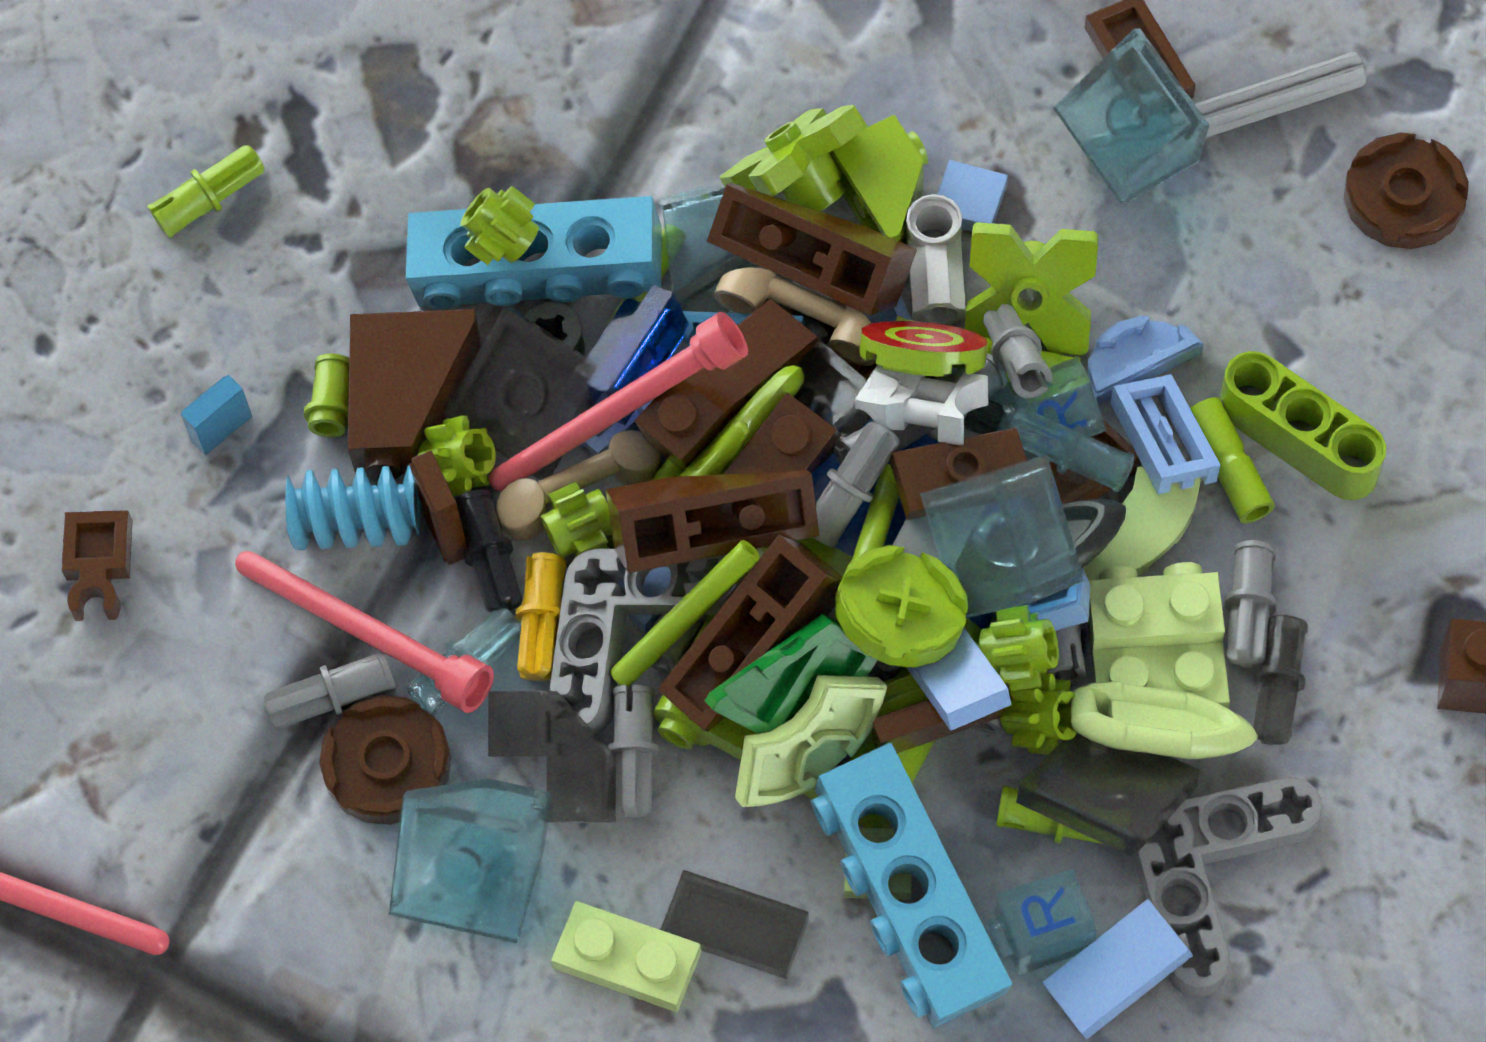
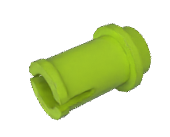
(329, 396)

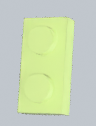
(626, 956)

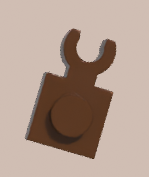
(94, 553)

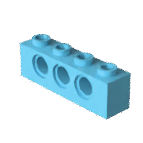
(566, 234)
(881, 786)

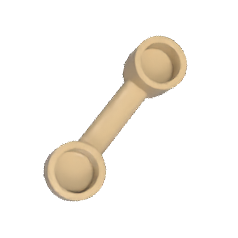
(748, 288)
(525, 500)

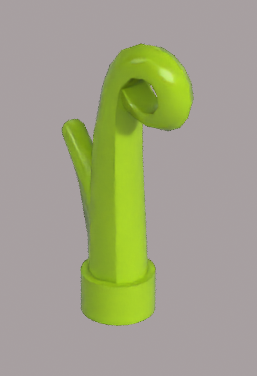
(737, 433)

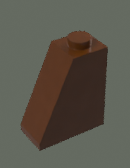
(403, 380)

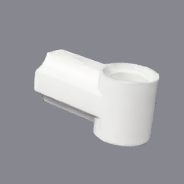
(937, 269)

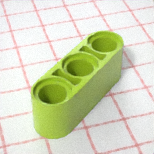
(1312, 452)

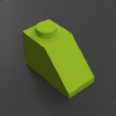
(882, 175)

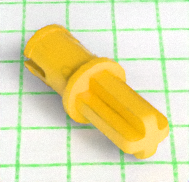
(540, 615)

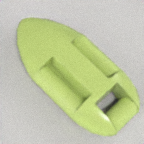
(1157, 721)

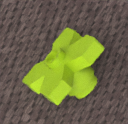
(800, 159)
(1035, 282)

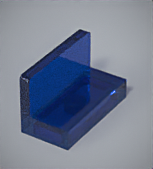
(636, 342)

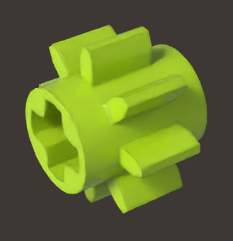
(499, 225)
(461, 453)
(577, 521)
(1020, 647)
(1040, 715)

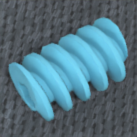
(352, 509)

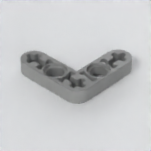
(608, 611)
(1199, 846)

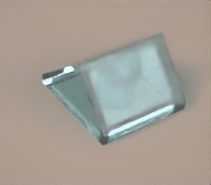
(1134, 119)
(1004, 536)

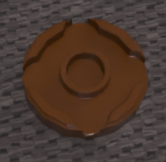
(1406, 191)
(380, 754)

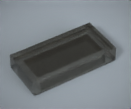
(736, 923)

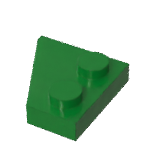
(783, 678)

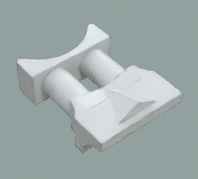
(904, 398)

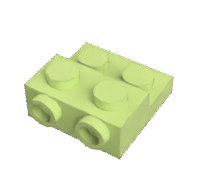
(1159, 630)

